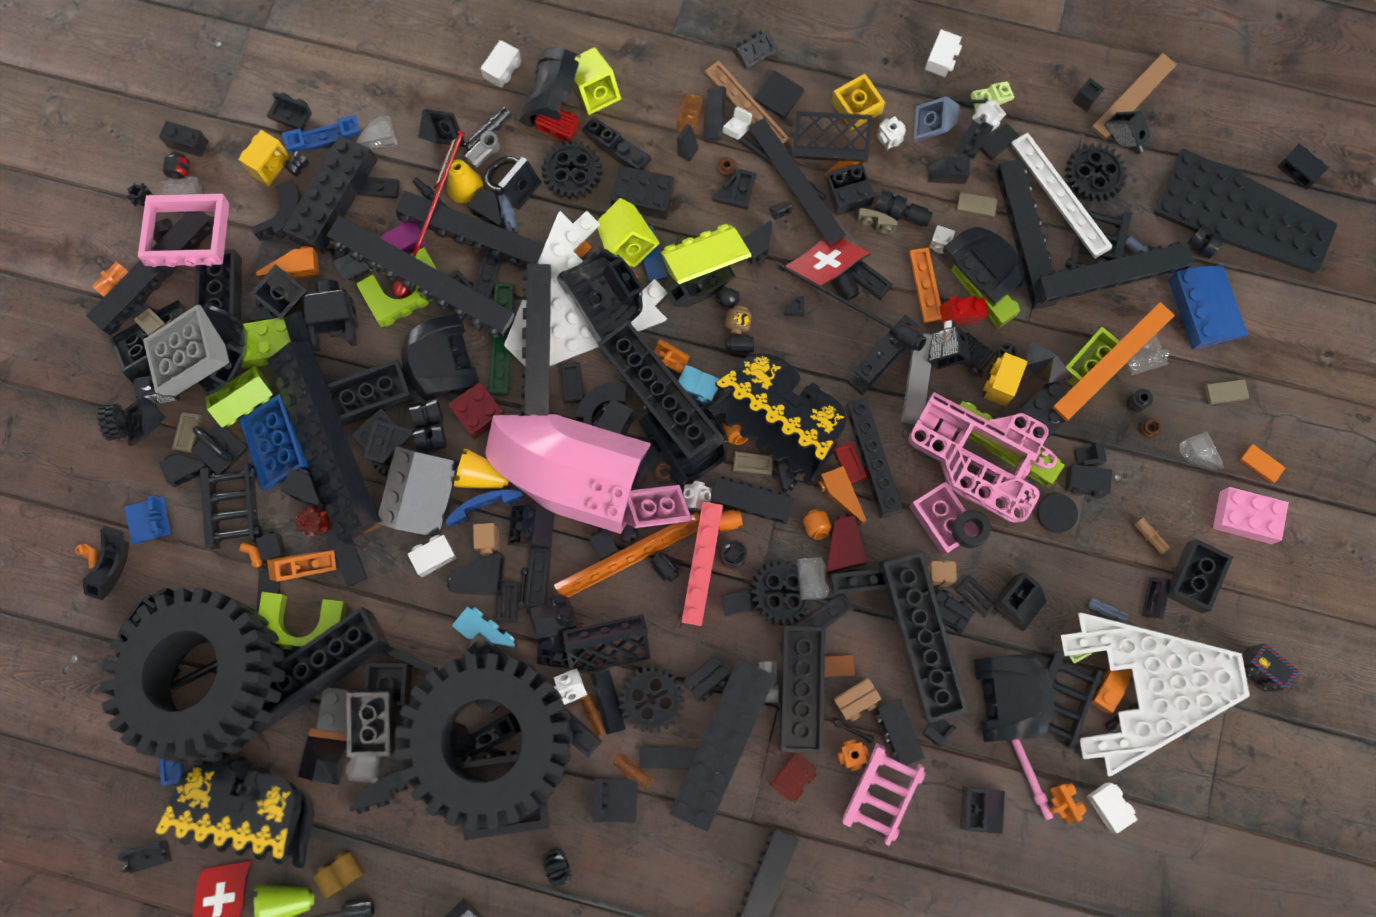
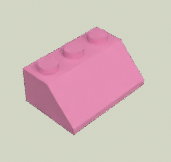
(656, 507)

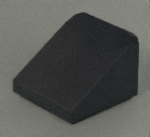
(781, 209)

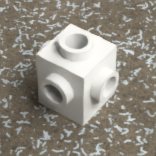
(990, 112)
(891, 132)
(696, 494)
(570, 686)

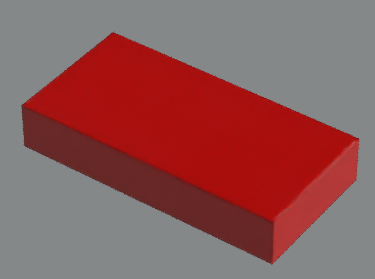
(850, 460)

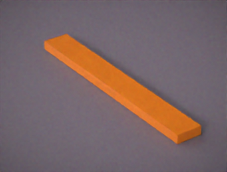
(1113, 361)
(627, 557)

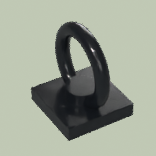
(517, 184)
(218, 447)

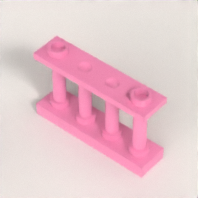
(869, 777)

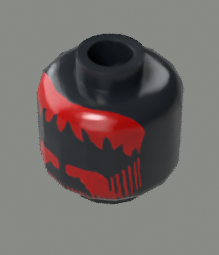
(176, 166)

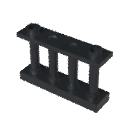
(1117, 239)
(879, 358)
(211, 498)
(1094, 681)

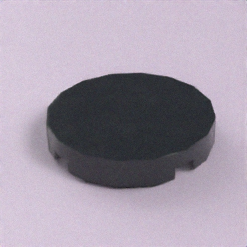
(1057, 513)

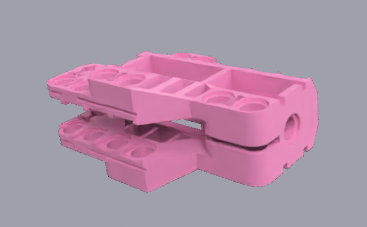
(956, 459)

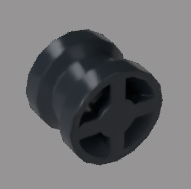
(1008, 348)

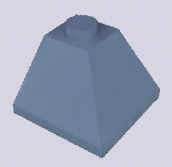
(935, 118)

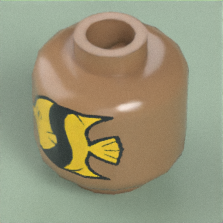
(738, 320)

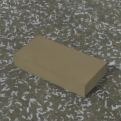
(976, 205)
(149, 322)
(1227, 392)
(184, 436)
(753, 464)

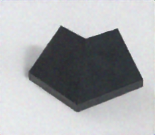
(439, 127)
(1046, 364)
(142, 419)
(323, 760)

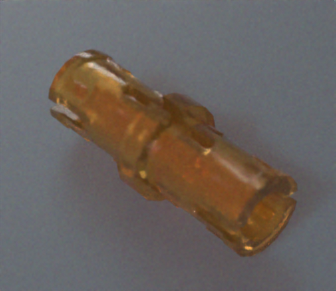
(593, 714)
(633, 771)

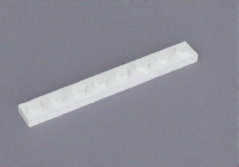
(1061, 195)

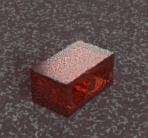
(794, 777)

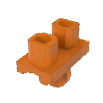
(109, 278)
(671, 356)
(1065, 805)

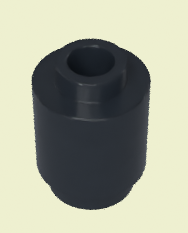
(917, 214)
(847, 286)
(740, 344)
(1140, 400)
(665, 567)

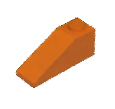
(296, 263)
(840, 491)
(301, 565)
(1111, 689)

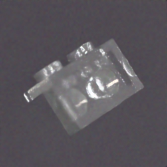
(812, 578)

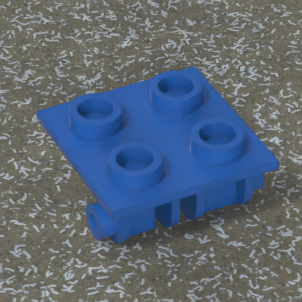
(148, 520)

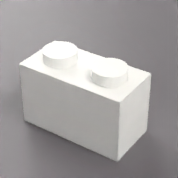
(943, 53)
(501, 64)
(432, 555)
(1112, 808)

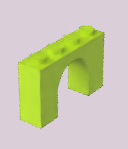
(387, 309)
(273, 609)

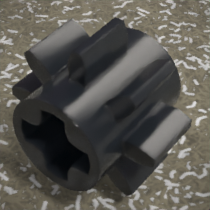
(138, 194)

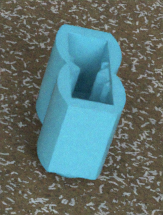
(699, 384)

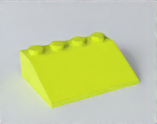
(704, 253)

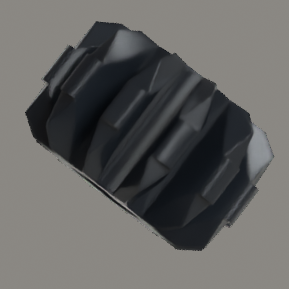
(556, 867)

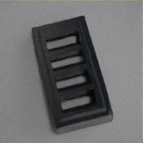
(687, 143)

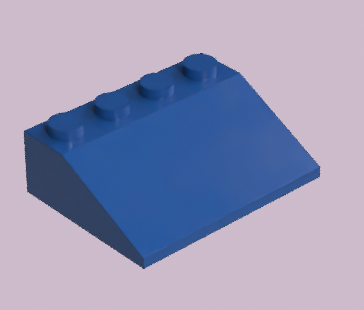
(1207, 306)
(272, 443)

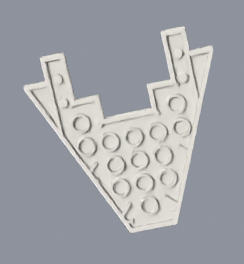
(568, 326)
(1174, 682)

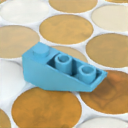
(472, 623)

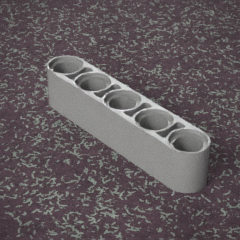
(917, 384)

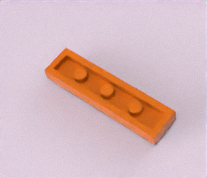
(925, 285)

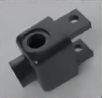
(329, 312)

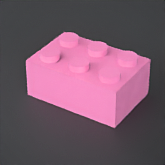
(936, 515)
(1250, 515)

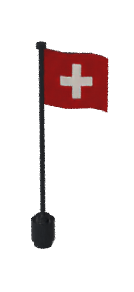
(827, 263)
(223, 889)

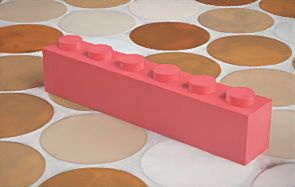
(702, 563)

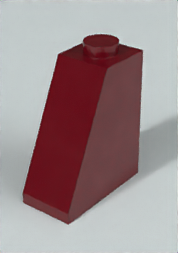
(845, 545)

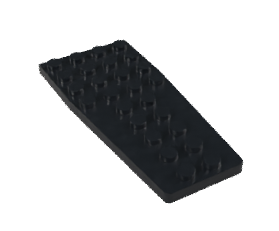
(1244, 213)

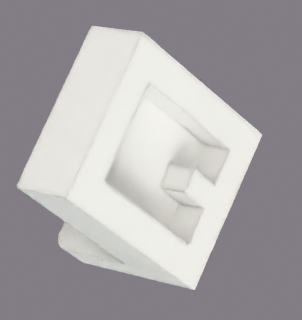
(738, 124)
(941, 238)

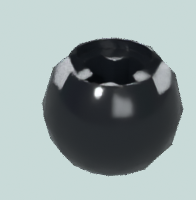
(727, 297)

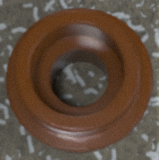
(726, 171)
(1154, 424)
(662, 466)

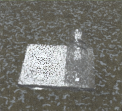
(1148, 357)

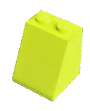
(595, 82)
(626, 233)

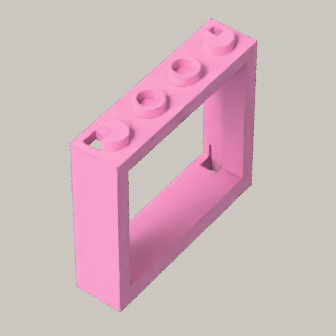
(184, 203)

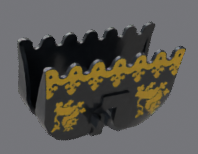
(794, 426)
(240, 808)

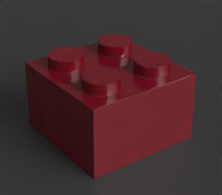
(475, 410)

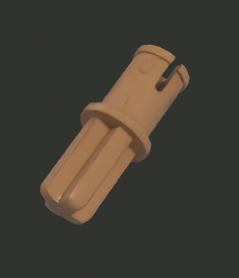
(1152, 535)

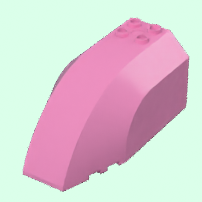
(567, 465)

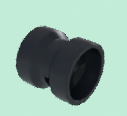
(296, 163)

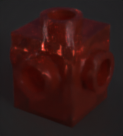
(312, 521)

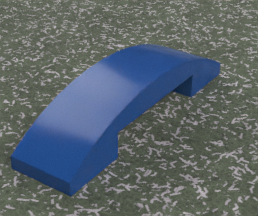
(321, 137)
(460, 514)

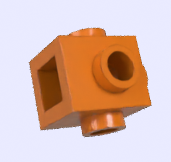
(845, 755)

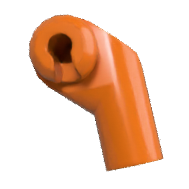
(253, 552)
(89, 553)

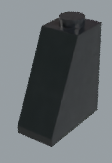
(479, 576)

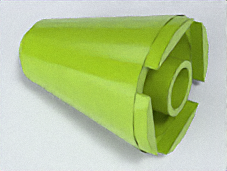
(281, 900)

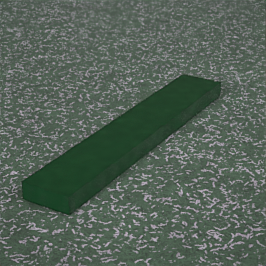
(500, 355)

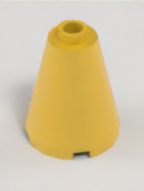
(462, 182)
(477, 472)

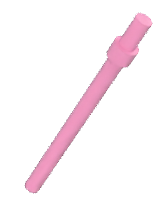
(1040, 797)

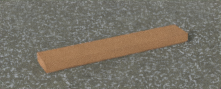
(1137, 92)
(741, 98)

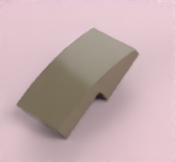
(883, 222)

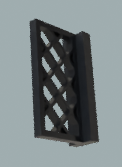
(829, 153)
(604, 634)

